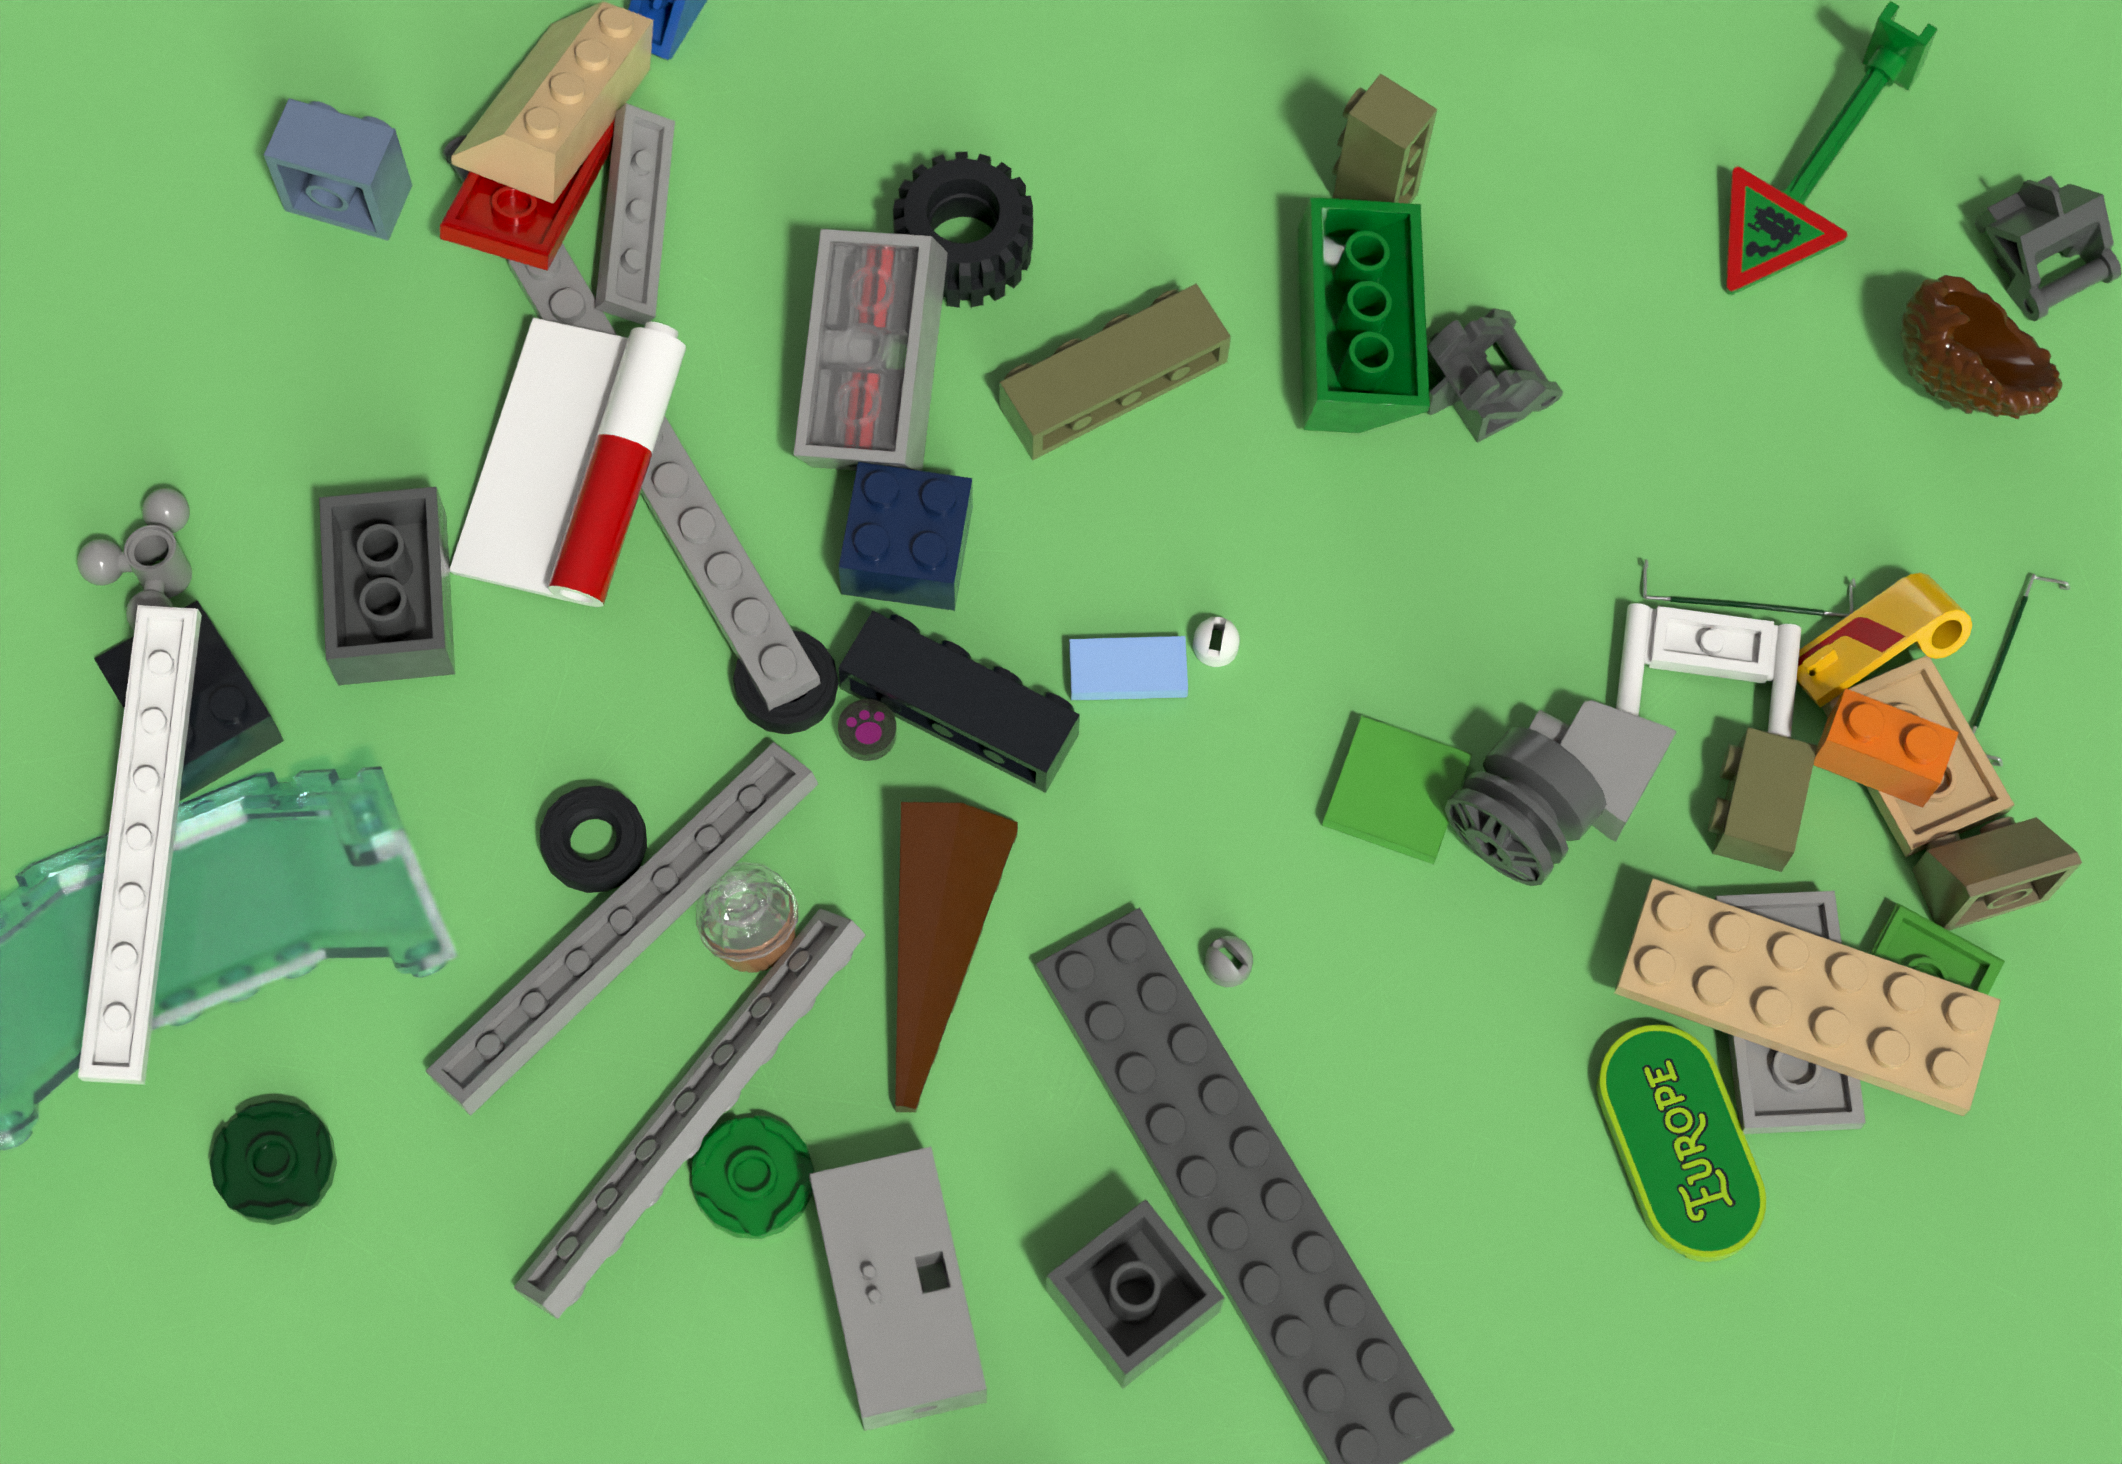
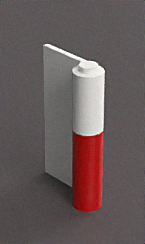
(569, 460)

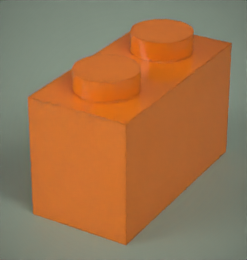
(1885, 748)

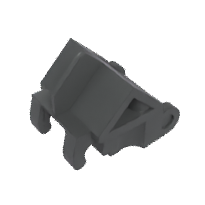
(2042, 223)
(1470, 384)

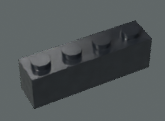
(960, 699)

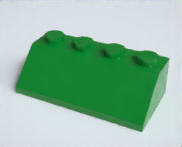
(1361, 314)

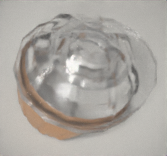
(748, 917)

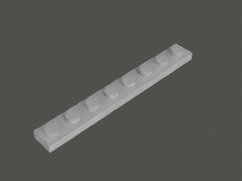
(621, 928)
(689, 1113)

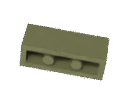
(1383, 144)

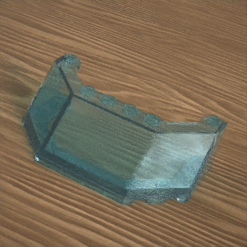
(256, 893)

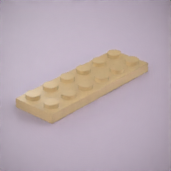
(1808, 997)

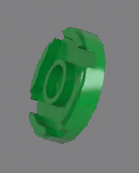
(752, 1177)

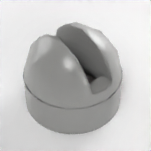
(1221, 969)

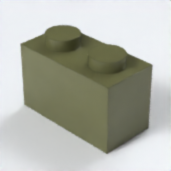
(1763, 799)

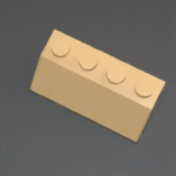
(560, 101)

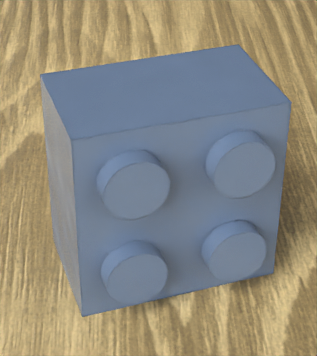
(338, 168)

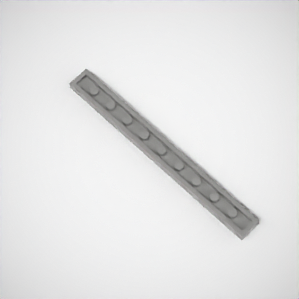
(691, 517)

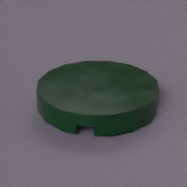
(273, 1162)

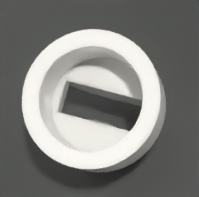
(1230, 642)

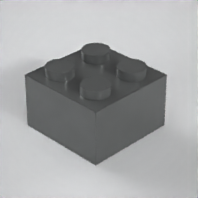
(1134, 1293)

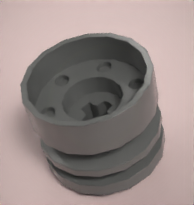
(1525, 805)

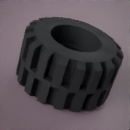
(974, 191)

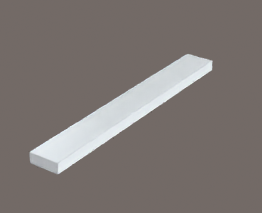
(140, 846)

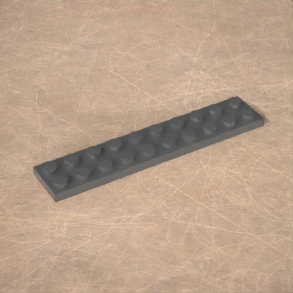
(1242, 1198)

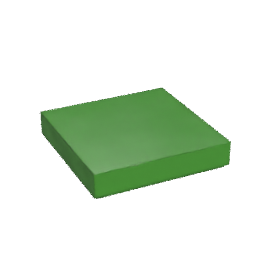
(1396, 789)
(1935, 951)

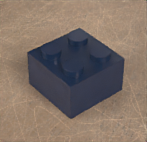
(906, 536)

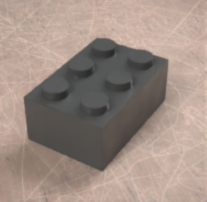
(386, 586)

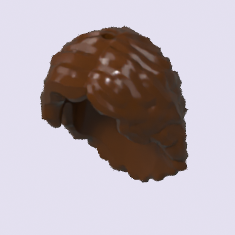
(1974, 353)

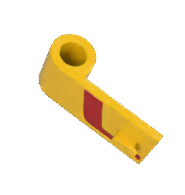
(1902, 615)

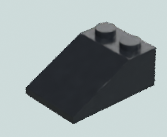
(226, 713)

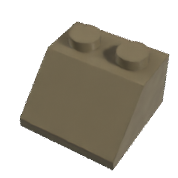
(1993, 871)

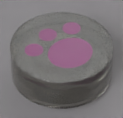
(867, 729)

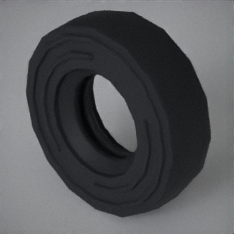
(800, 713)
(584, 805)

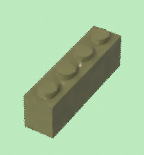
(1113, 370)

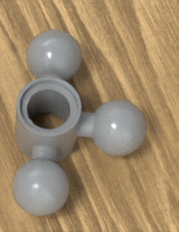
(104, 562)

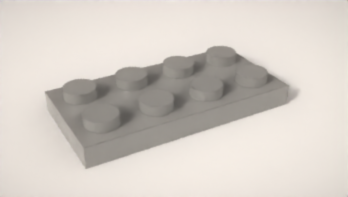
(1772, 1087)

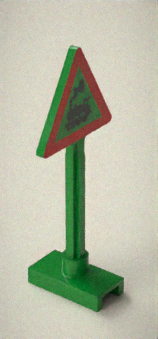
(1774, 227)

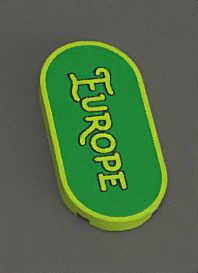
(1681, 1143)

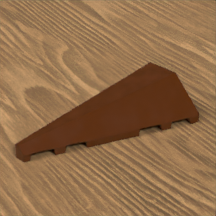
(947, 882)

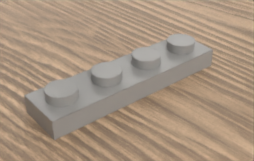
(635, 215)

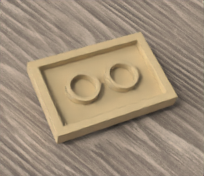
(1970, 786)

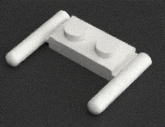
(1711, 647)

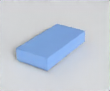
(1128, 668)

